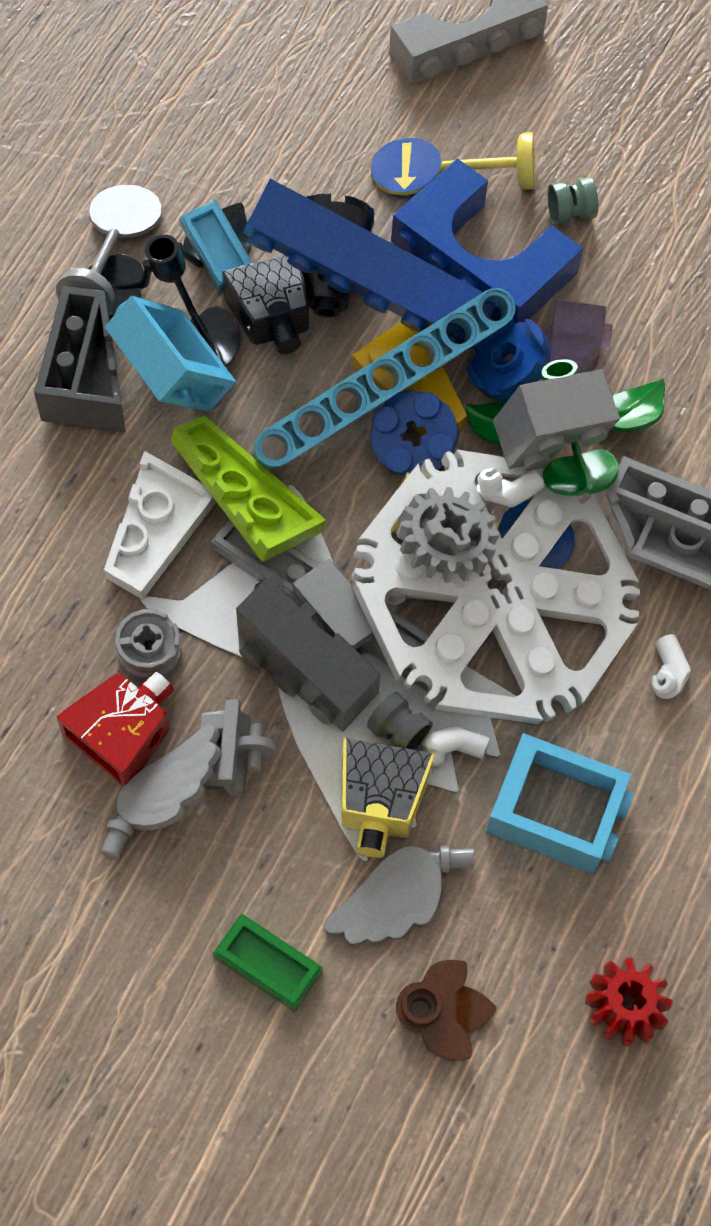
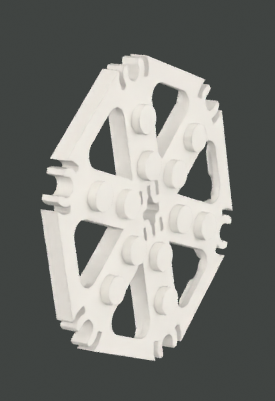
(481, 610)

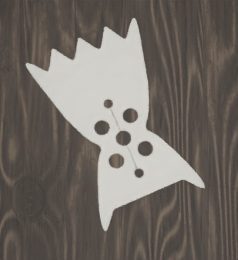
(213, 618)

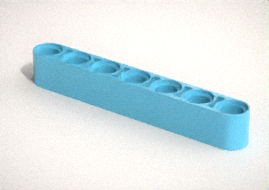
(399, 364)

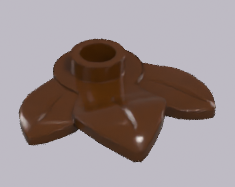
(452, 1012)

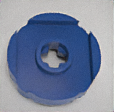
(530, 353)
(392, 422)

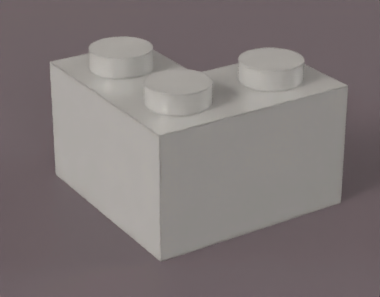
(554, 413)

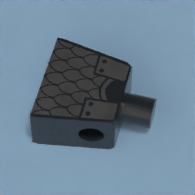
(269, 302)

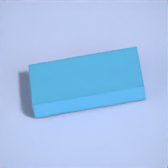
(214, 241)

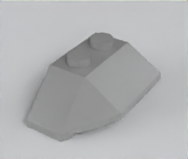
(663, 520)

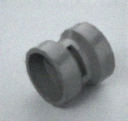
(396, 722)

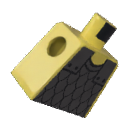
(381, 791)

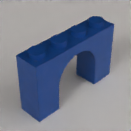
(446, 204)

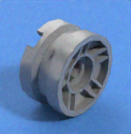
(142, 627)

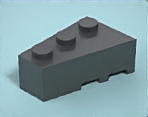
(79, 365)
(303, 656)

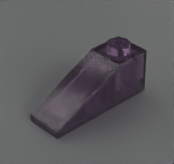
(579, 333)

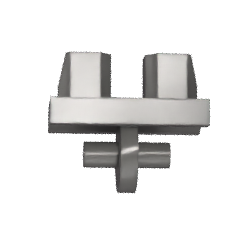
(238, 747)

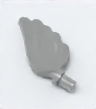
(163, 790)
(397, 895)

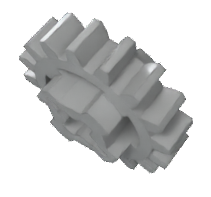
(447, 534)

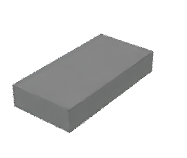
(334, 603)

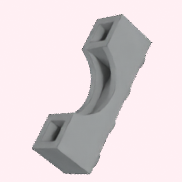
(431, 46)

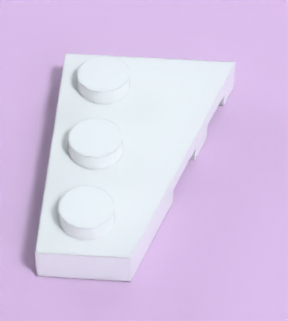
(158, 522)

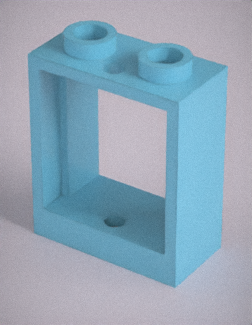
(169, 354)
(544, 839)

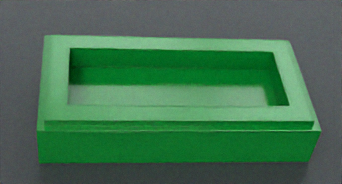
(268, 962)

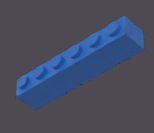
(357, 260)

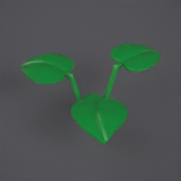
(594, 469)

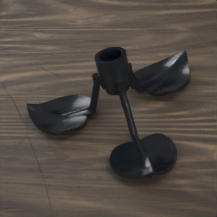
(167, 263)

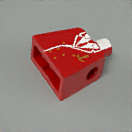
(119, 724)

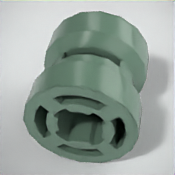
(572, 201)

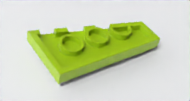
(248, 493)

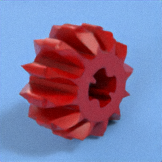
(646, 1008)

